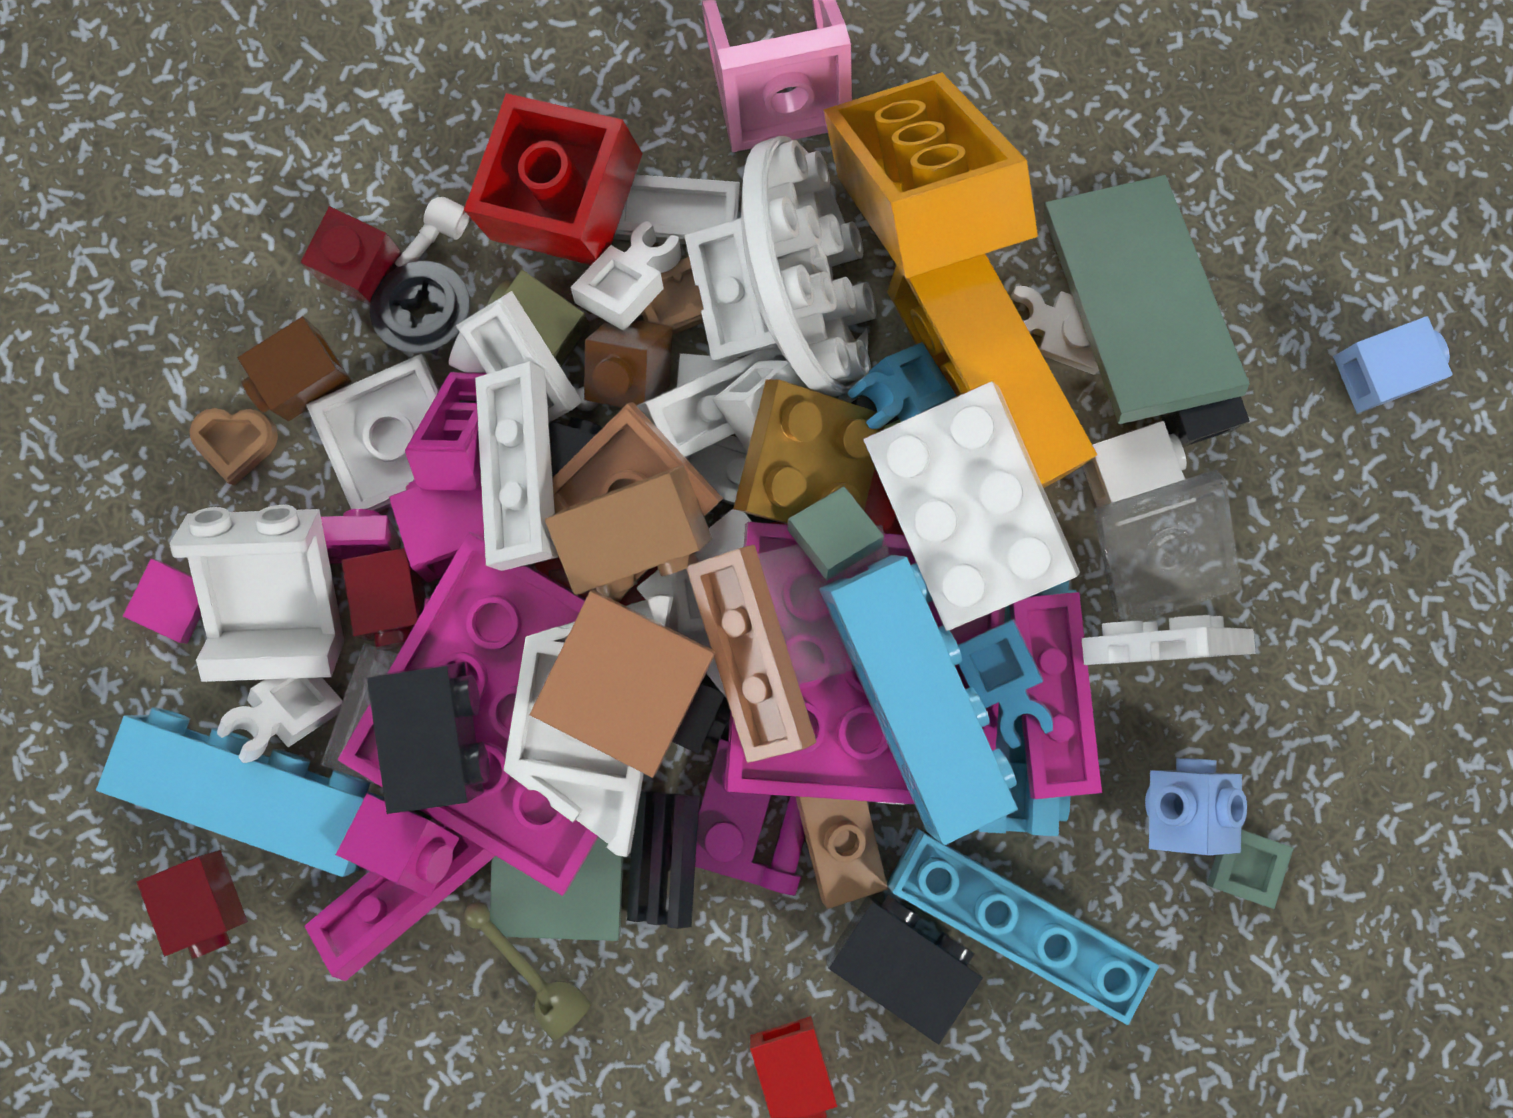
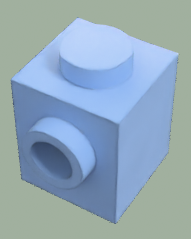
(1393, 364)

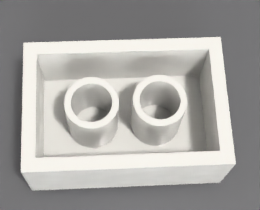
(971, 506)

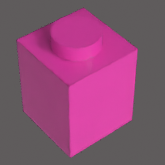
(398, 846)

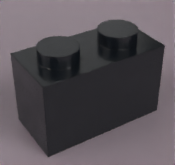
(428, 737)
(905, 968)

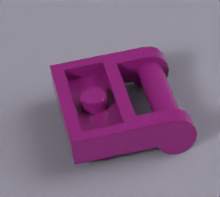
(730, 832)

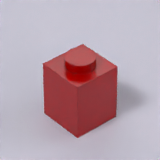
(793, 1071)

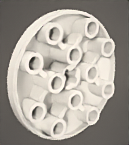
(772, 274)

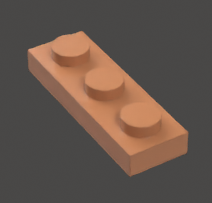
(751, 654)

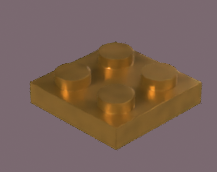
(803, 452)

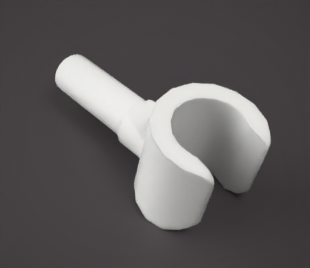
(440, 216)

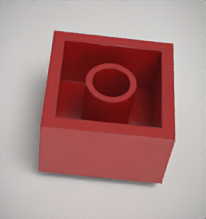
(554, 179)

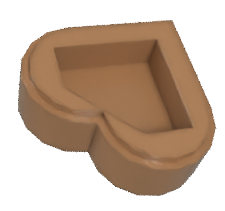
(234, 441)

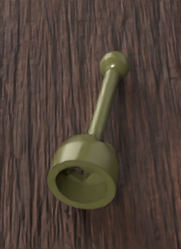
(558, 1003)

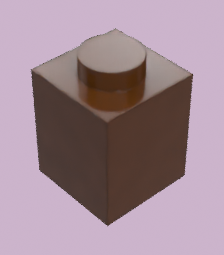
(627, 363)
(291, 370)

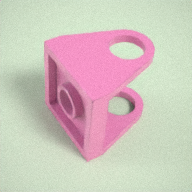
(754, 72)

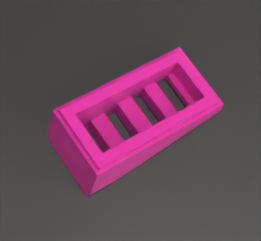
(446, 443)

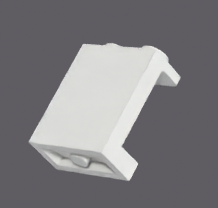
(262, 593)

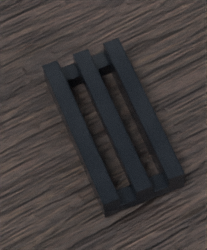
(654, 857)

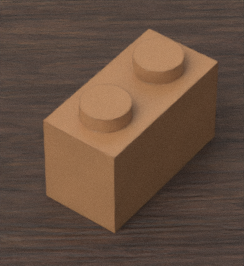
(630, 532)

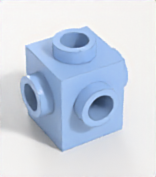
(1195, 809)

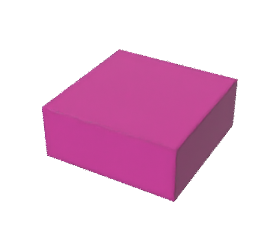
(165, 602)

